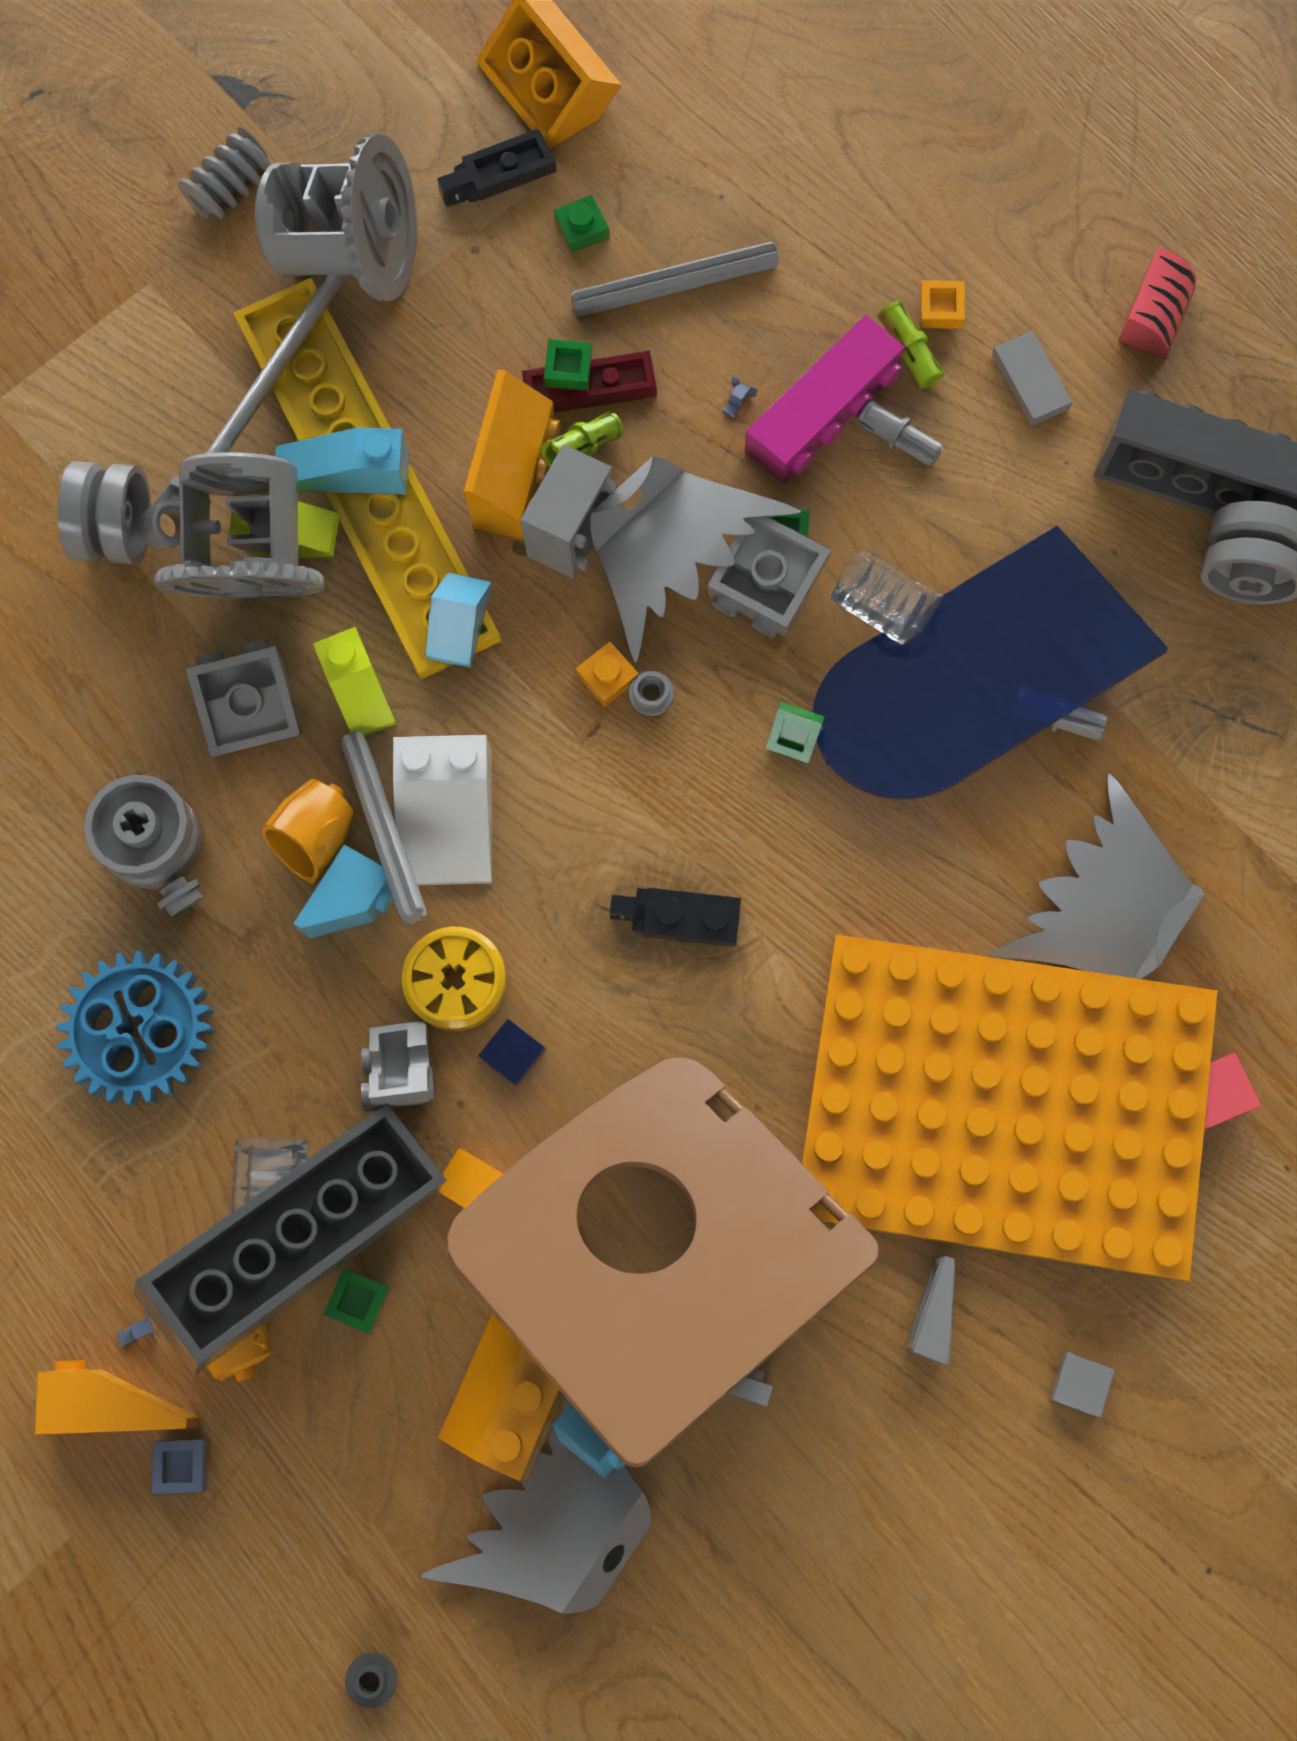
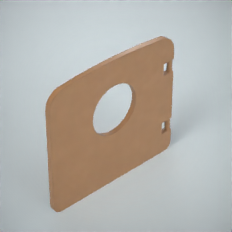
(667, 1344)

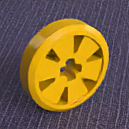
(425, 978)

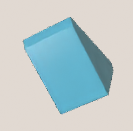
(456, 619)

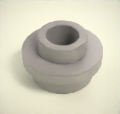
(646, 681)
(179, 896)

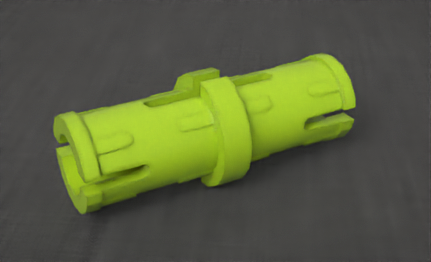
(916, 352)
(585, 436)

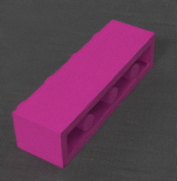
(824, 400)

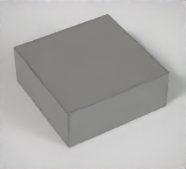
(1082, 1384)

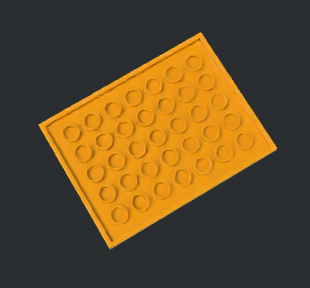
(1012, 1105)

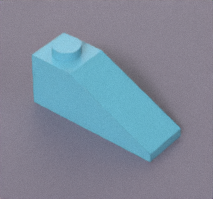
(351, 461)

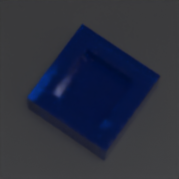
(512, 1052)

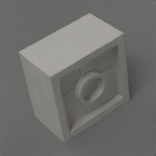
(560, 512)

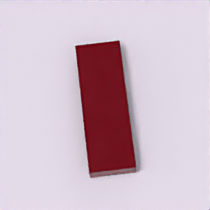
(610, 382)

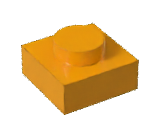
(942, 304)
(606, 673)

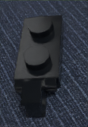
(498, 169)
(680, 915)

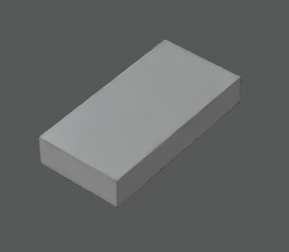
(1031, 378)

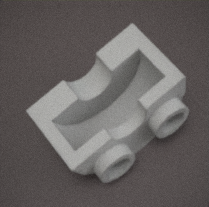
(397, 1067)

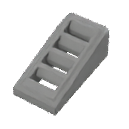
(933, 1322)

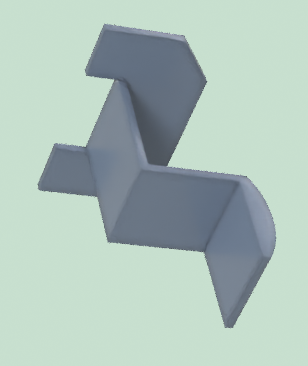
(737, 395)
(136, 1331)

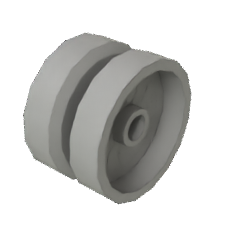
(102, 512)
(1252, 553)
(143, 831)

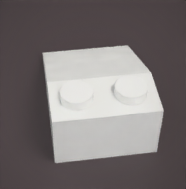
(445, 807)

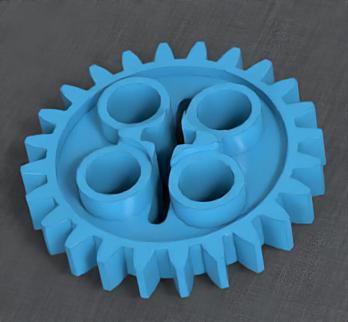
(98, 1051)

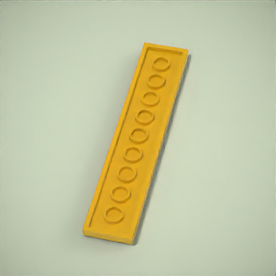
(391, 534)

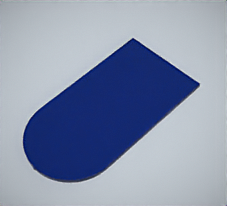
(981, 673)

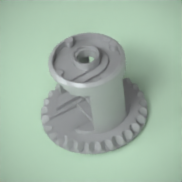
(342, 218)
(271, 522)

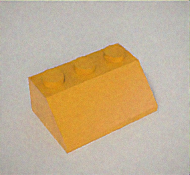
(547, 70)
(509, 456)
(502, 1406)

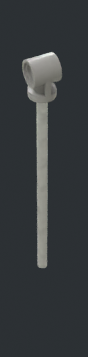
(168, 501)

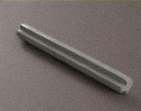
(674, 279)
(383, 828)

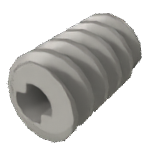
(224, 175)

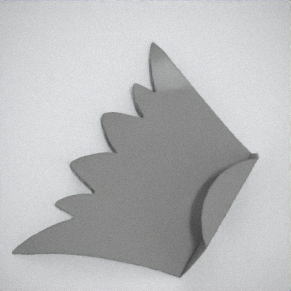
(665, 535)
(1120, 908)
(557, 1537)

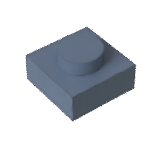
(179, 1466)

